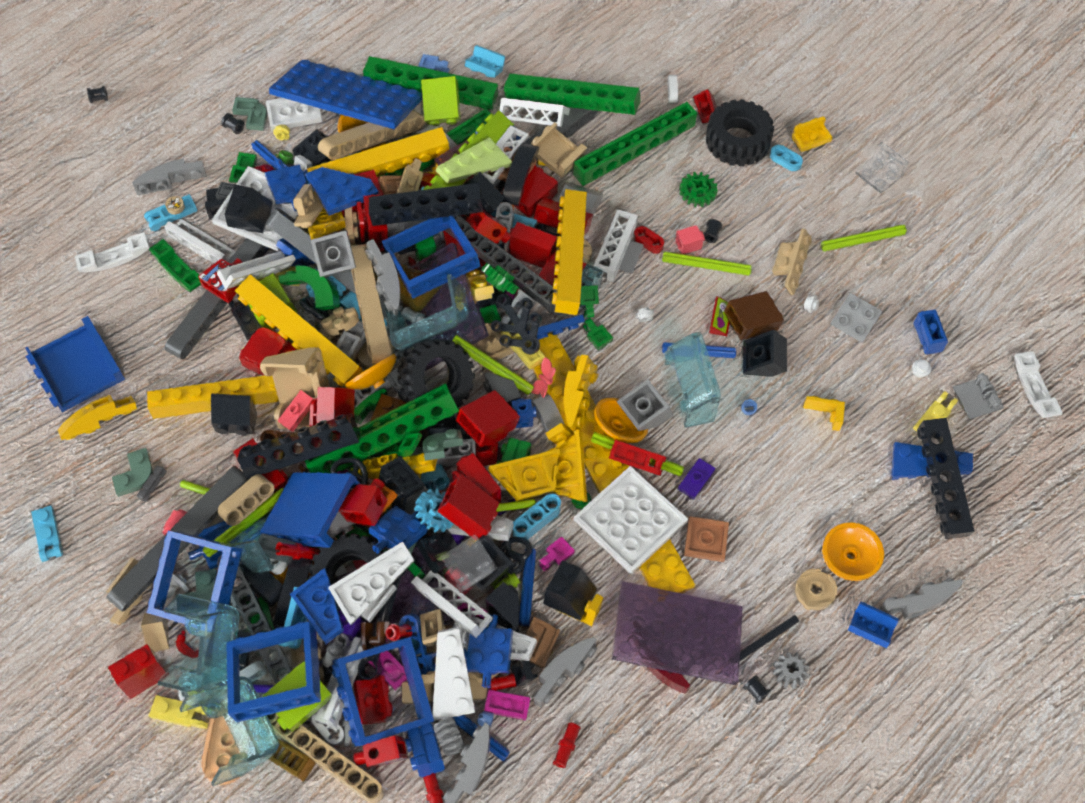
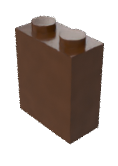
(753, 315)

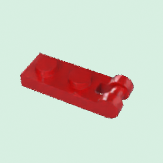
(636, 457)

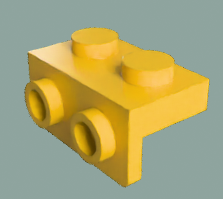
(811, 134)

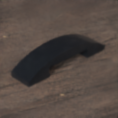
(519, 172)
(295, 577)

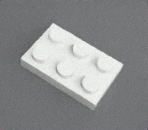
(291, 113)

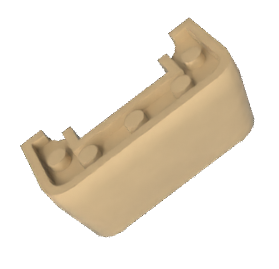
(295, 372)

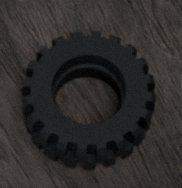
(744, 116)
(418, 358)
(342, 551)

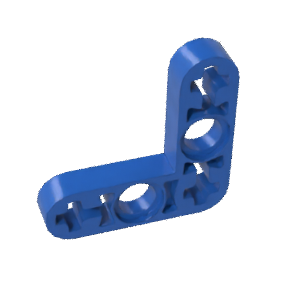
(426, 658)

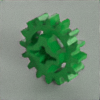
(700, 189)
(500, 278)

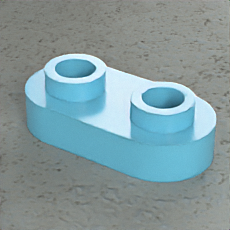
(787, 159)

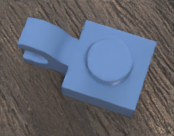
(433, 63)

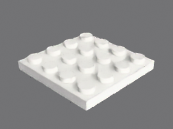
(255, 179)
(630, 520)

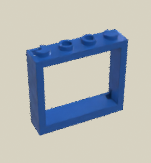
(437, 276)
(224, 580)
(415, 684)
(281, 701)

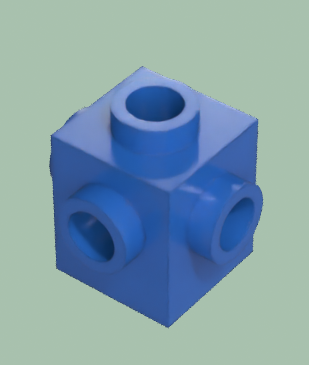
(525, 411)

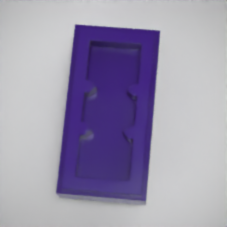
(696, 478)

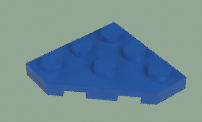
(339, 189)

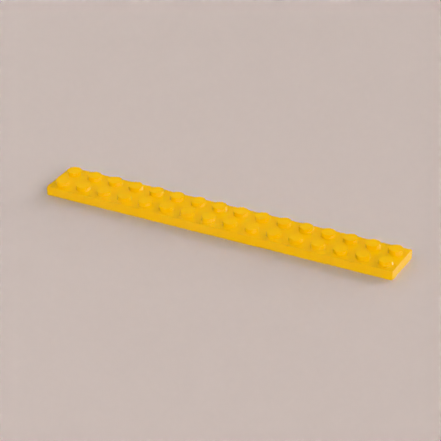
(664, 567)

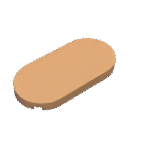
(218, 748)

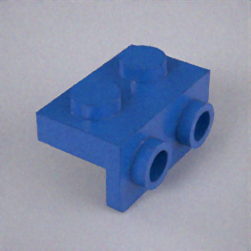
(873, 624)

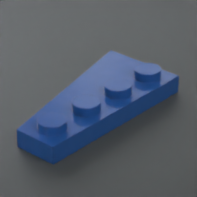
(910, 463)

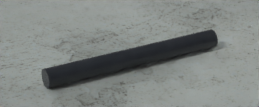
(768, 637)

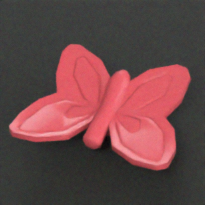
(548, 371)

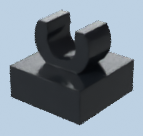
(523, 672)

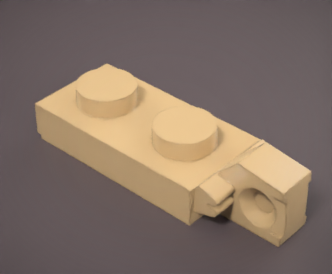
(411, 177)

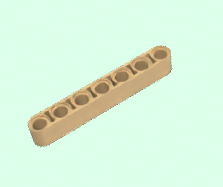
(367, 136)
(370, 306)
(328, 761)

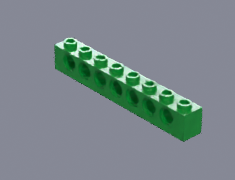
(471, 91)
(573, 93)
(634, 143)
(388, 424)

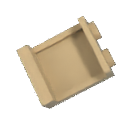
(557, 150)

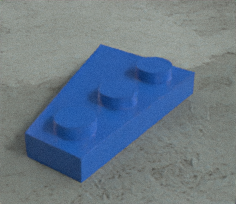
(557, 327)
(319, 606)

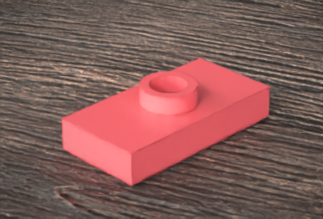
(296, 411)

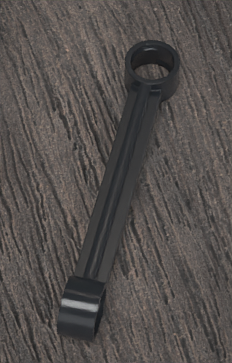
(383, 616)

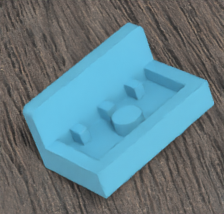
(486, 62)

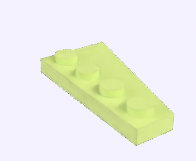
(479, 158)

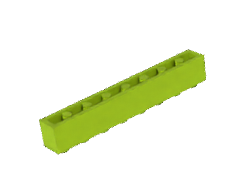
(494, 128)

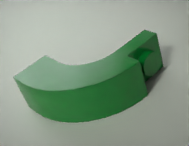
(324, 289)

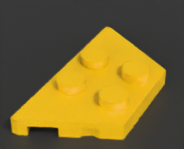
(326, 224)
(571, 468)
(528, 475)

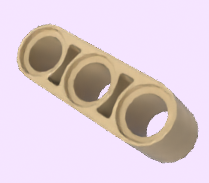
(236, 502)

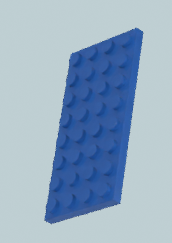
(347, 94)

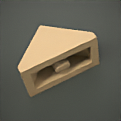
(430, 625)
(155, 632)

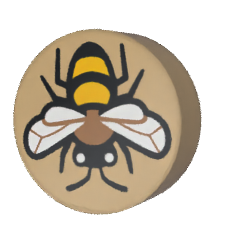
(175, 205)

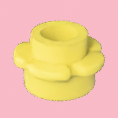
(282, 132)

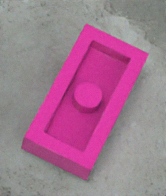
(391, 669)
(507, 705)

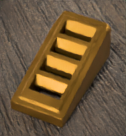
(302, 766)

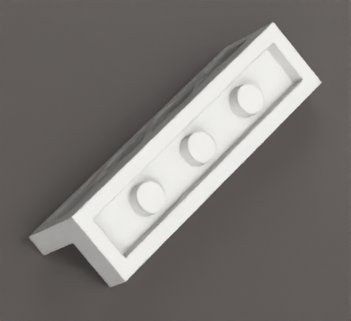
(532, 108)
(508, 140)
(196, 245)
(621, 248)
(258, 268)
(446, 605)
(332, 711)

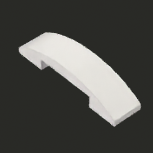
(114, 256)
(1034, 386)

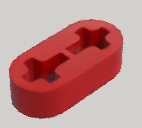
(649, 239)

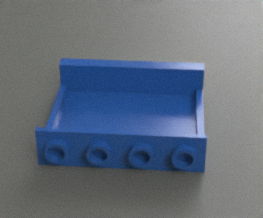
(75, 366)
(309, 507)

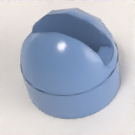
(747, 404)
(485, 717)

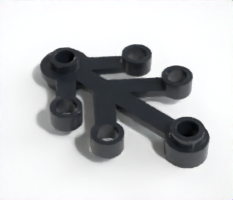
(519, 325)

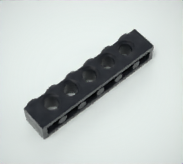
(426, 204)
(292, 454)
(954, 487)

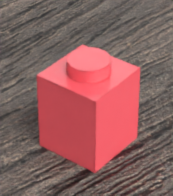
(689, 239)

